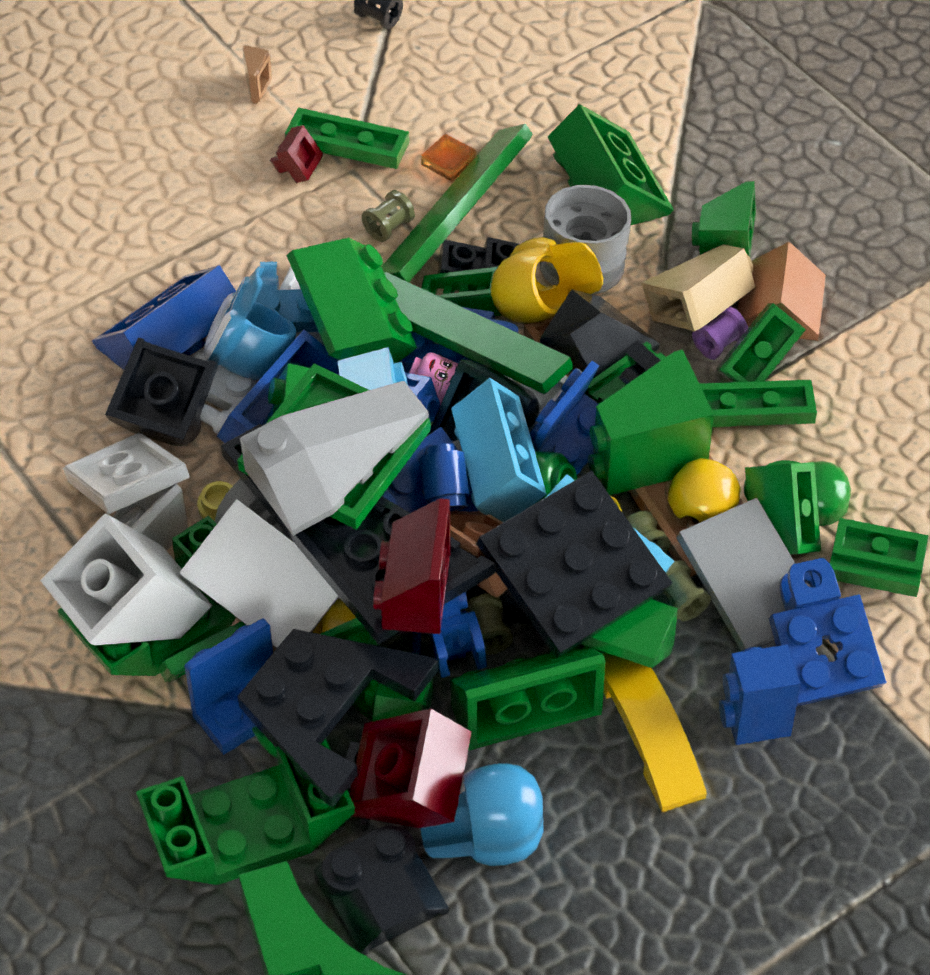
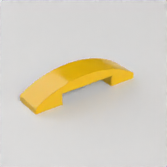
(655, 732)

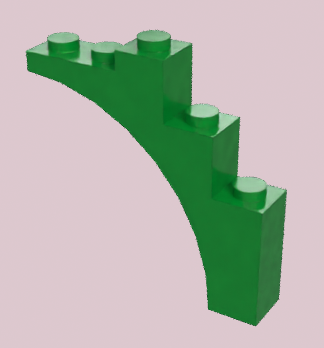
(290, 932)

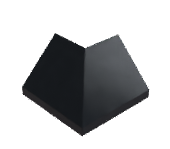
(592, 331)

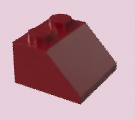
(415, 570)
(410, 769)

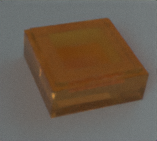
(448, 157)

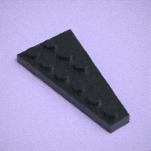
(351, 556)

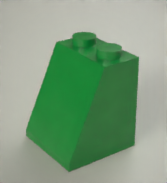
(651, 427)

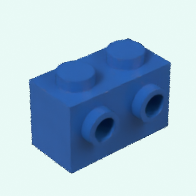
(760, 694)

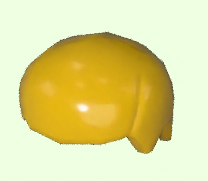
(703, 490)

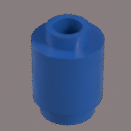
(445, 475)

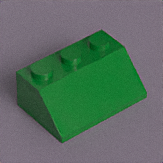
(608, 157)
(351, 299)
(529, 695)

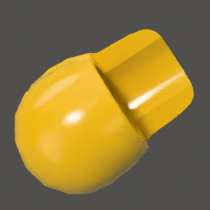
(524, 298)

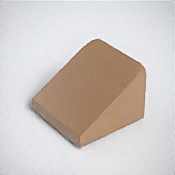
(257, 71)

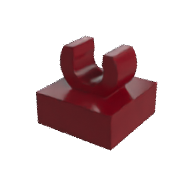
(297, 154)

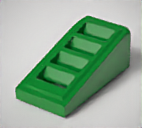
(472, 287)

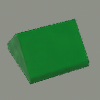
(641, 636)

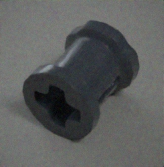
(382, 14)

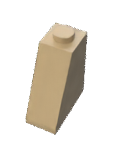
(699, 288)

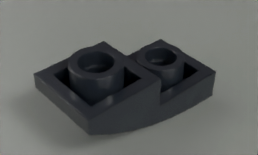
(462, 256)

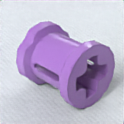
(719, 333)

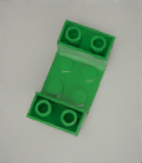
(147, 656)
(239, 823)

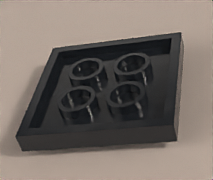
(574, 563)

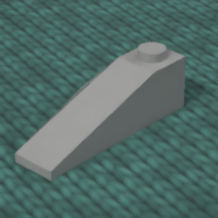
(322, 452)

